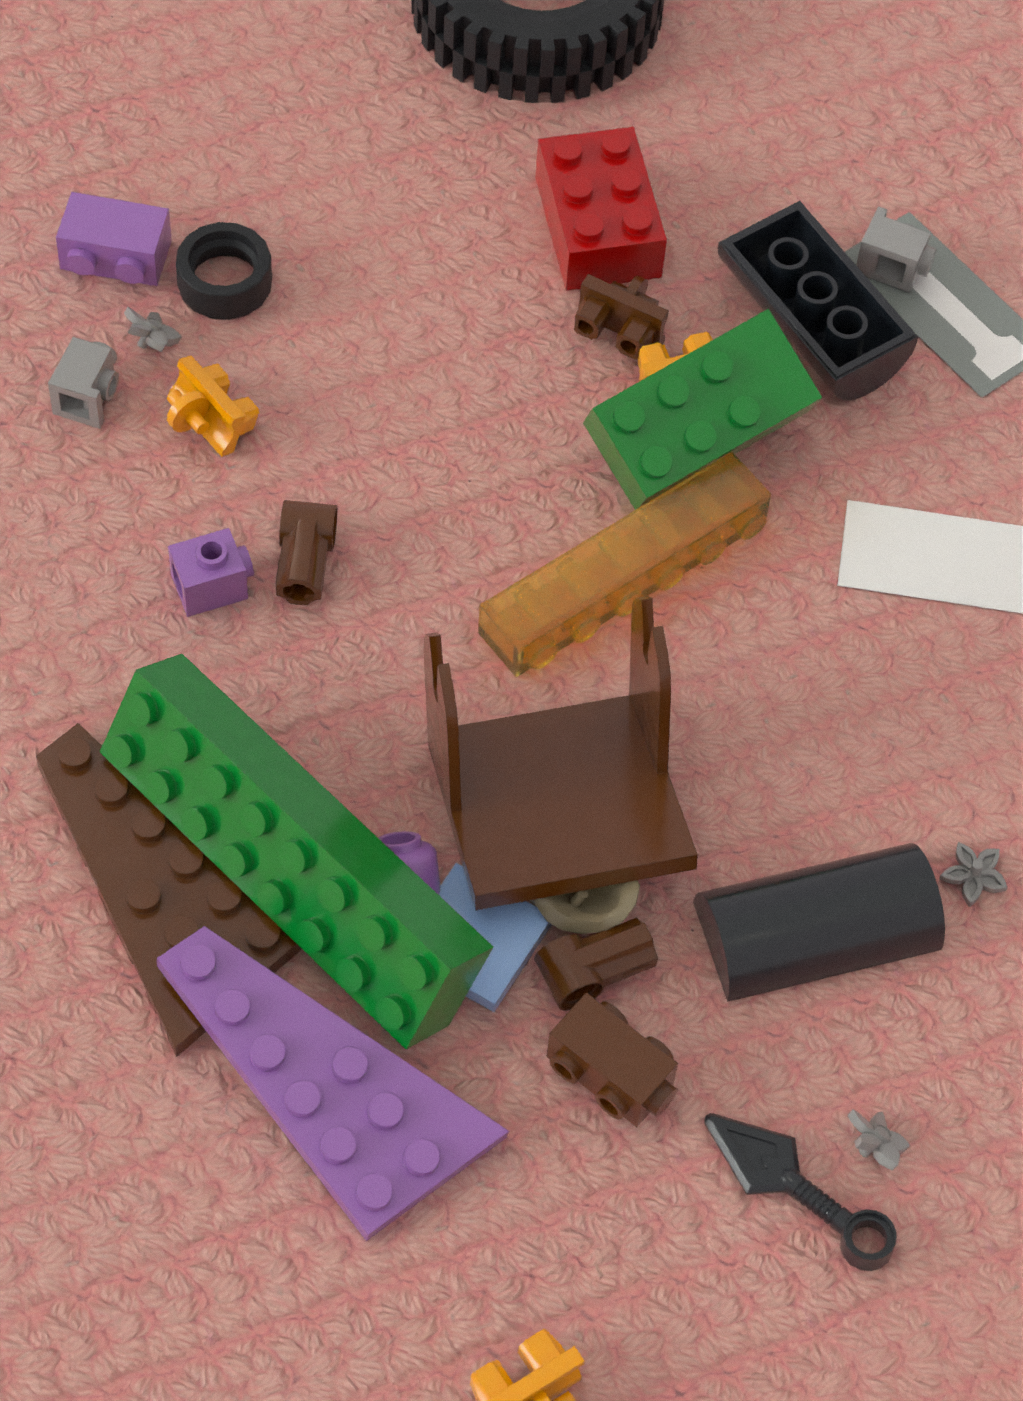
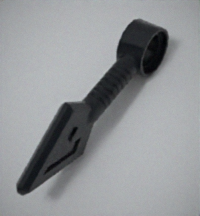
(770, 1164)

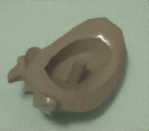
(590, 909)

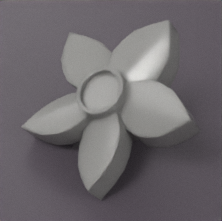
(151, 330)
(975, 873)
(877, 1138)

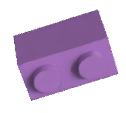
(114, 239)

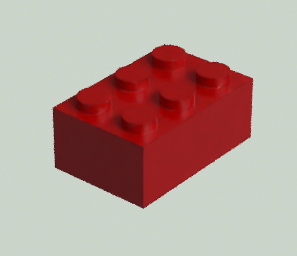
(600, 207)

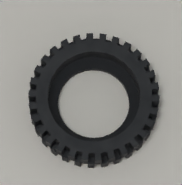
(539, 47)

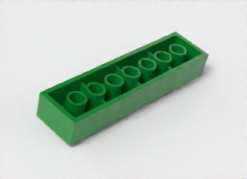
(295, 850)

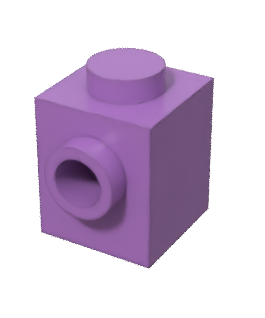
(210, 571)

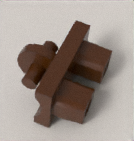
(621, 310)

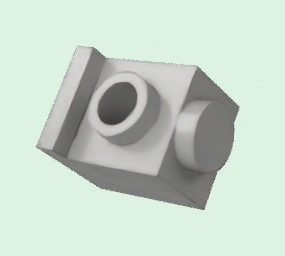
(894, 252)
(83, 382)

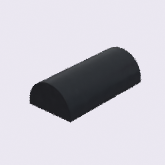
(820, 301)
(822, 920)

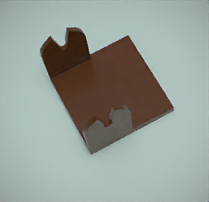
(562, 791)

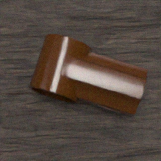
(305, 539)
(590, 964)

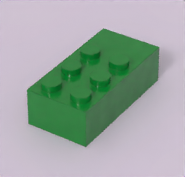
(701, 408)

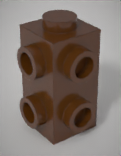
(613, 1061)

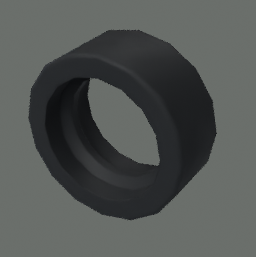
(216, 241)

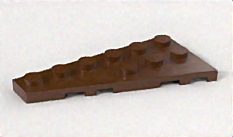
(151, 876)

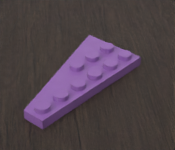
(347, 1104)

